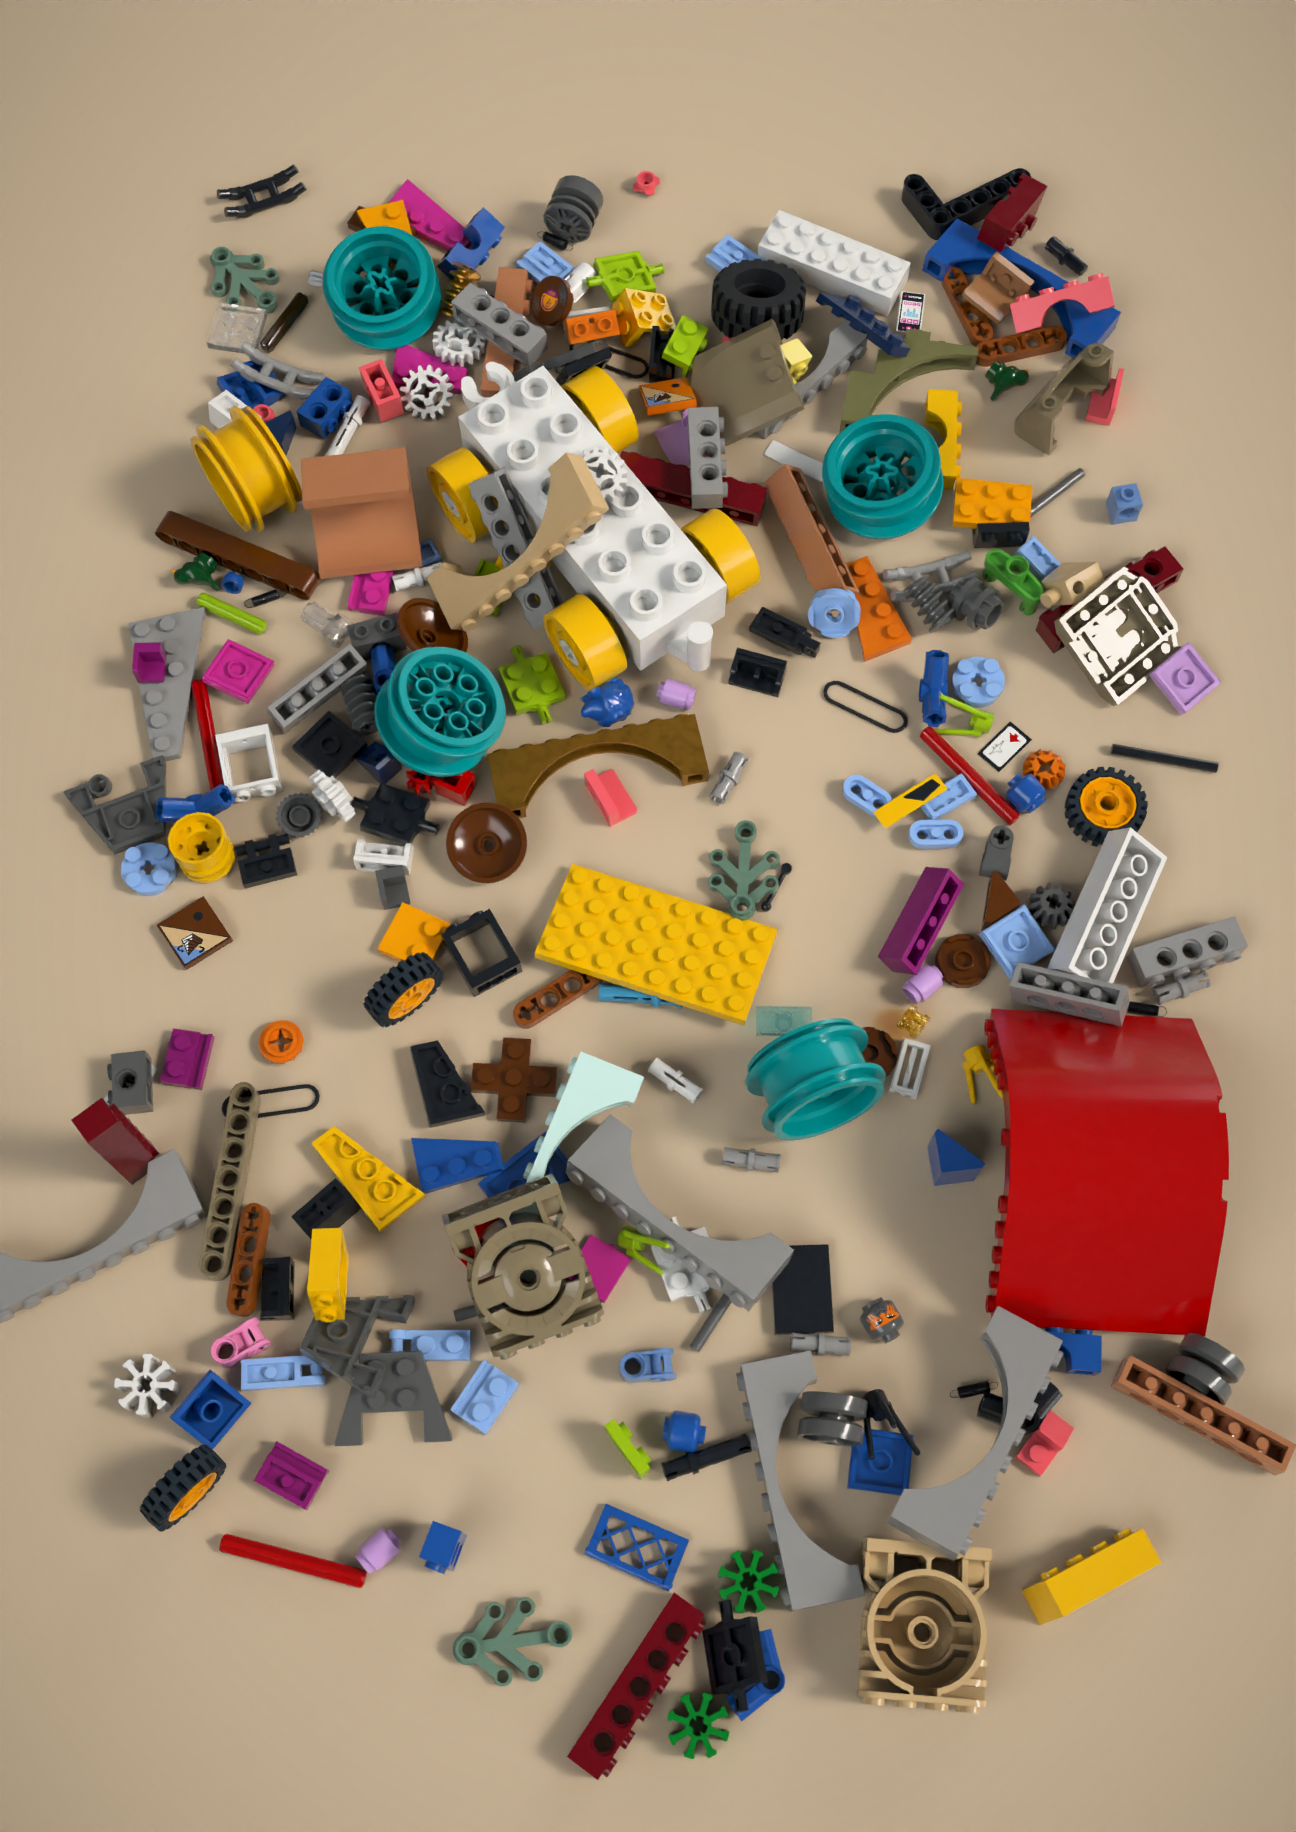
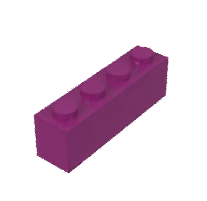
(920, 920)

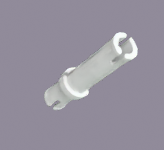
(351, 422)

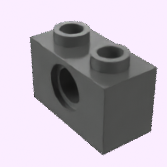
(375, 632)
(140, 1095)

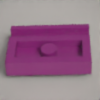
(187, 1059)
(291, 1475)

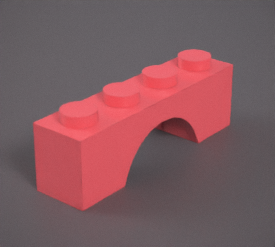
(1094, 295)

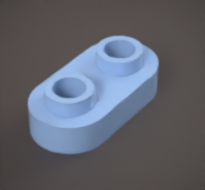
(868, 795)
(934, 832)

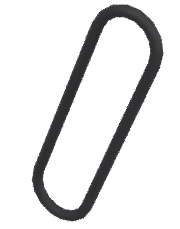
(627, 355)
(870, 698)
(280, 1090)

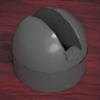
(96, 788)

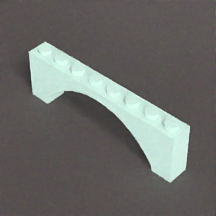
(589, 1091)

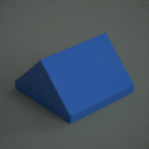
(951, 1161)
(210, 1409)

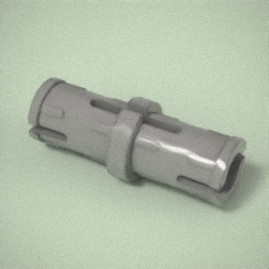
(728, 778)
(1181, 987)
(751, 1159)
(820, 1344)

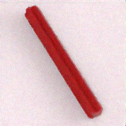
(207, 733)
(978, 783)
(293, 1560)

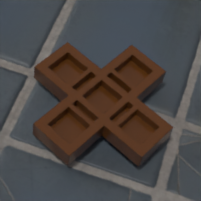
(514, 1080)

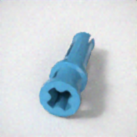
(623, 994)

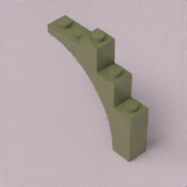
(925, 356)

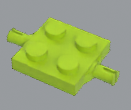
(623, 272)
(531, 684)

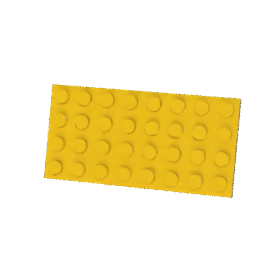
(656, 944)

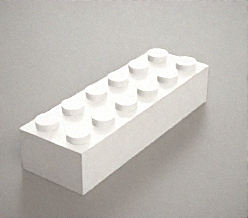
(835, 262)
(1109, 907)

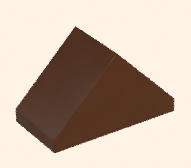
(999, 901)

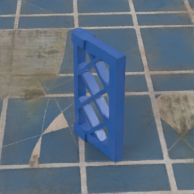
(658, 1532)

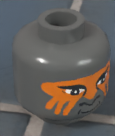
(881, 1320)

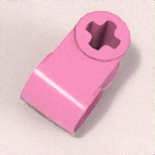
(242, 1343)

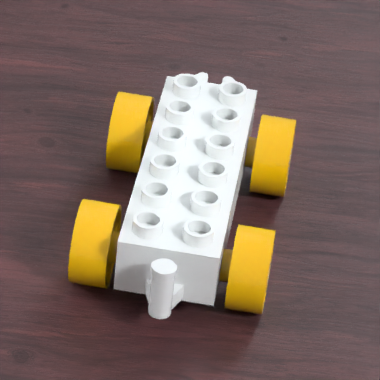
(634, 571)

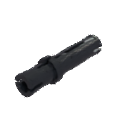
(711, 1455)

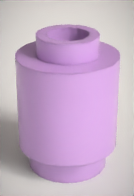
(676, 694)
(923, 985)
(378, 1550)

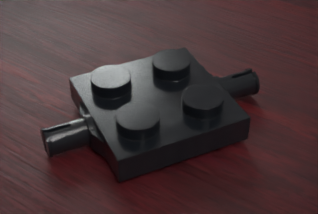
(395, 814)
(734, 1655)

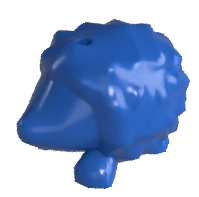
(608, 703)

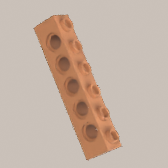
(1203, 1415)

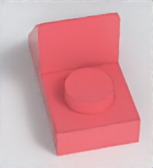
(1044, 1443)

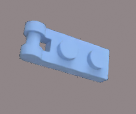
(435, 1344)
(279, 1373)

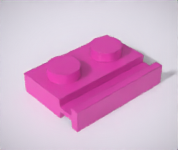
(371, 592)

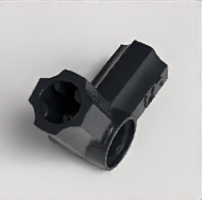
(992, 1407)

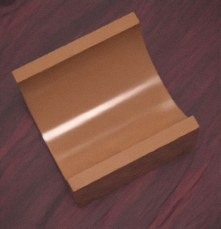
(362, 512)

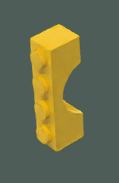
(941, 414)

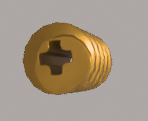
(463, 276)

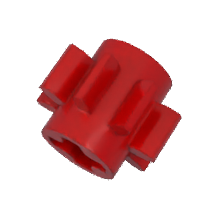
(420, 786)

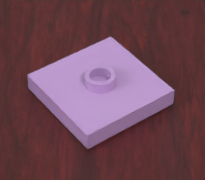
(1184, 678)

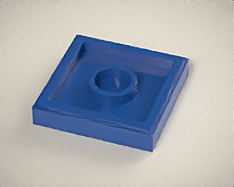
(887, 1471)

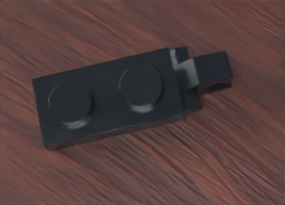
(784, 633)

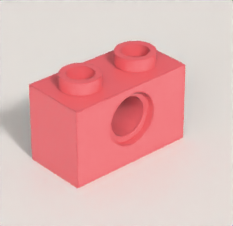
(381, 390)

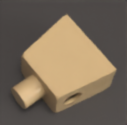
(1070, 583)

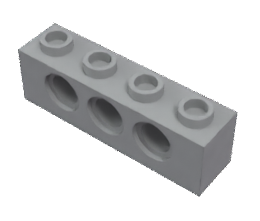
(499, 324)
(706, 492)
(316, 688)
(1224, 934)
(1069, 994)

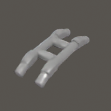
(268, 364)
(917, 571)

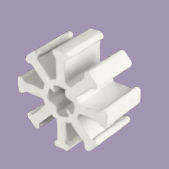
(139, 1394)

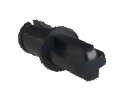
(1066, 256)

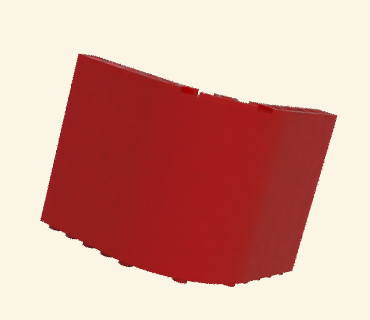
(1107, 1173)

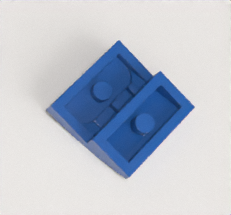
(249, 392)

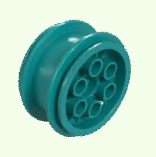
(392, 323)
(910, 500)
(414, 733)
(815, 1079)

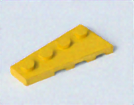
(371, 1183)

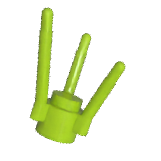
(979, 720)
(634, 1242)

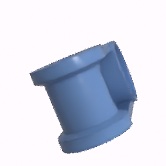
(650, 1366)

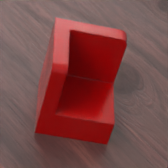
(457, 787)

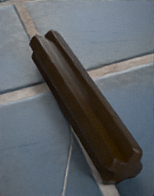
(284, 322)

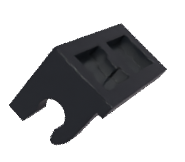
(660, 368)
(757, 672)
(327, 1209)
(277, 1289)

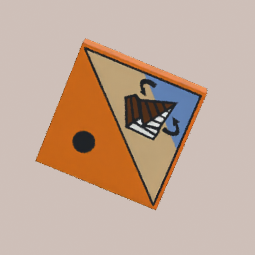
(667, 396)

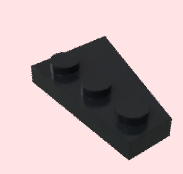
(441, 1087)

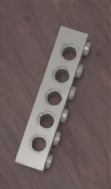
(519, 534)

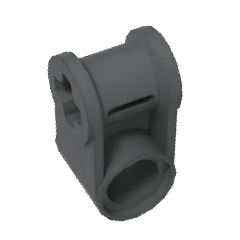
(997, 856)

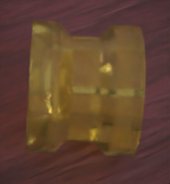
(913, 1021)

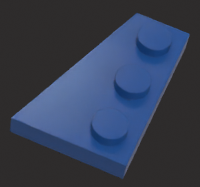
(453, 1162)

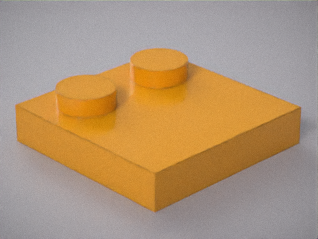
(413, 933)

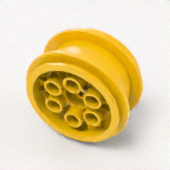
(247, 468)

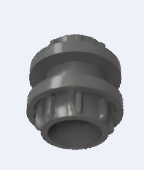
(975, 603)

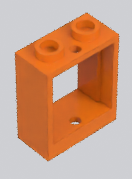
(581, 330)

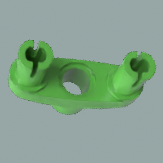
(1025, 585)

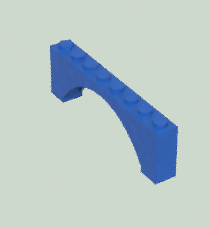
(962, 250)

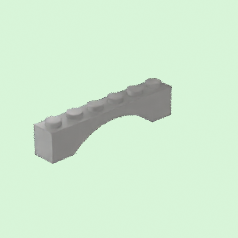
(843, 348)

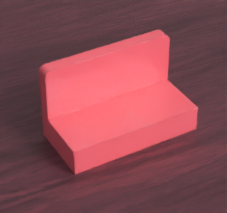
(1103, 407)
(610, 796)

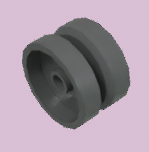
(1205, 1367)
(832, 1418)

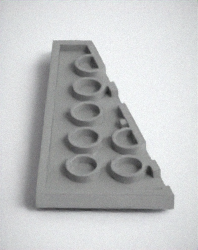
(168, 702)

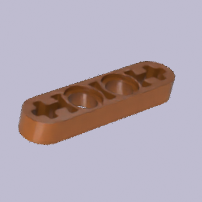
(965, 308)
(1021, 349)
(557, 989)
(253, 1259)

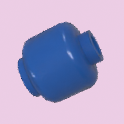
(1026, 793)
(683, 1431)

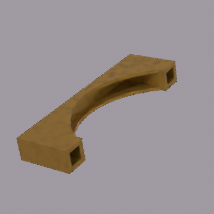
(667, 742)

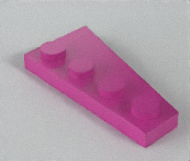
(429, 218)

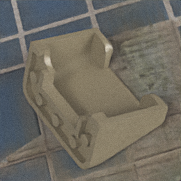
(1081, 375)

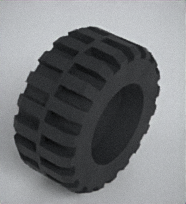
(756, 292)

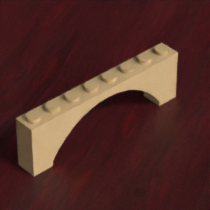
(570, 509)

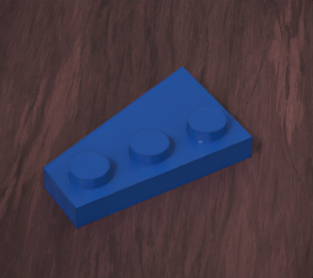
(516, 1166)

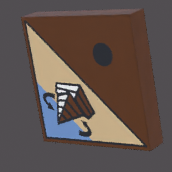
(194, 933)

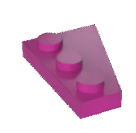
(410, 358)

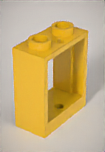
(328, 1274)

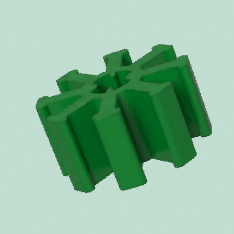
(757, 1586)
(707, 1720)

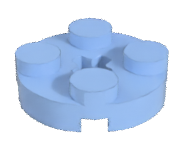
(839, 600)
(982, 668)
(143, 854)

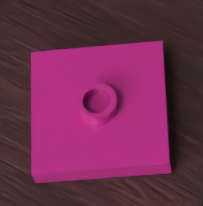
(238, 671)

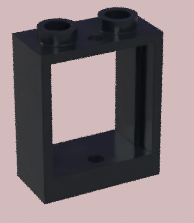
(493, 975)

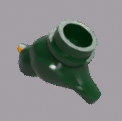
(1005, 377)
(197, 572)

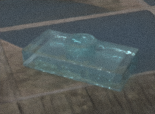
(780, 1020)

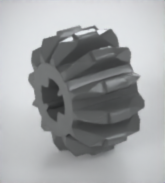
(1062, 906)

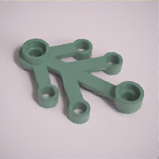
(224, 260)
(745, 875)
(507, 1642)

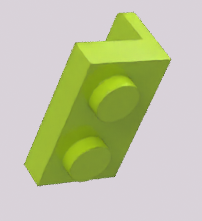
(685, 343)

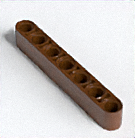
(238, 555)

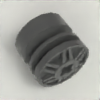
(573, 208)

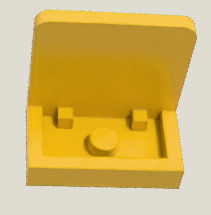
(639, 312)

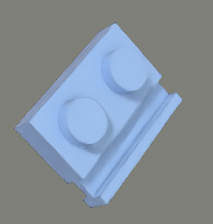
(728, 252)
(543, 262)
(485, 1397)

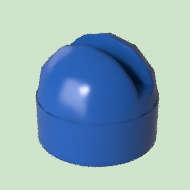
(232, 582)

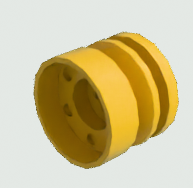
(201, 847)

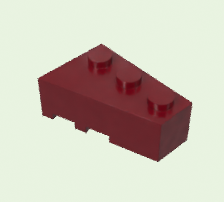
(1014, 216)

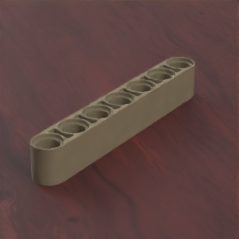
(232, 1194)

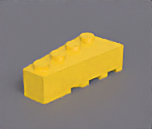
(1091, 1576)

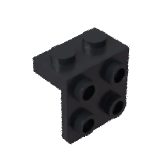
(1000, 534)

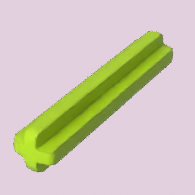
(232, 613)

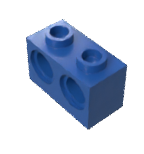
(321, 404)
(442, 1547)

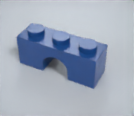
(483, 234)
(1080, 1350)

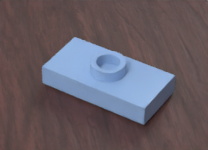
(1039, 558)
(956, 795)

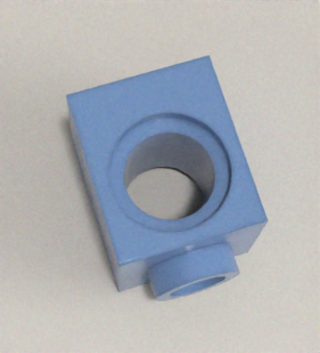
(1124, 503)

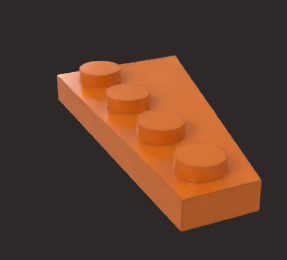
(879, 624)

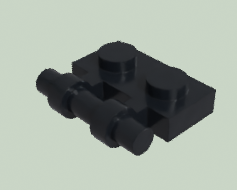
(268, 866)

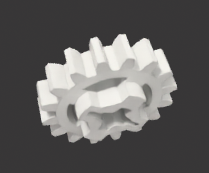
(458, 343)
(438, 390)
(611, 479)
(332, 795)

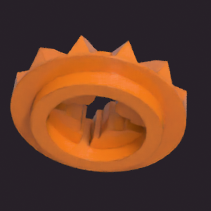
(1057, 768)
(271, 1035)

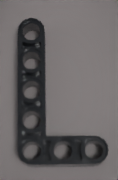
(969, 207)

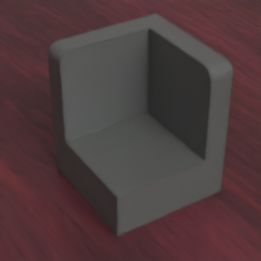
(392, 887)

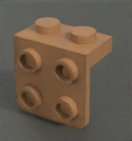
(997, 288)

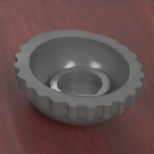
(299, 815)

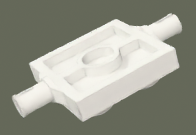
(679, 1280)

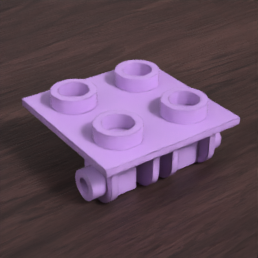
(675, 440)

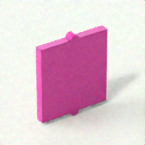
(604, 1265)

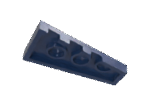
(863, 320)

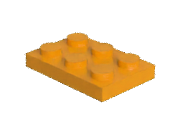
(990, 502)

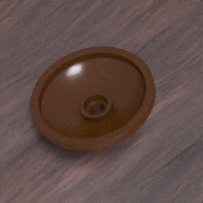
(425, 625)
(468, 838)

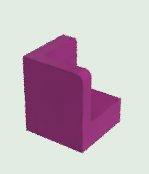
(149, 662)

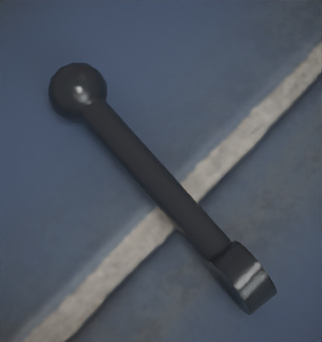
(785, 870)

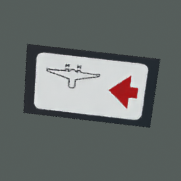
(1004, 746)

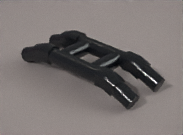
(269, 183)

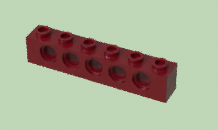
(1159, 563)
(584, 1751)

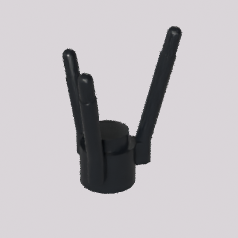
(880, 1409)

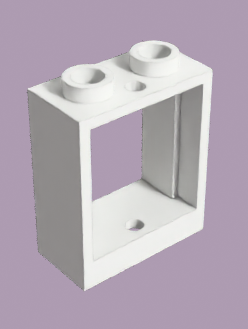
(245, 740)

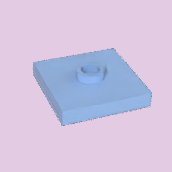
(1016, 940)

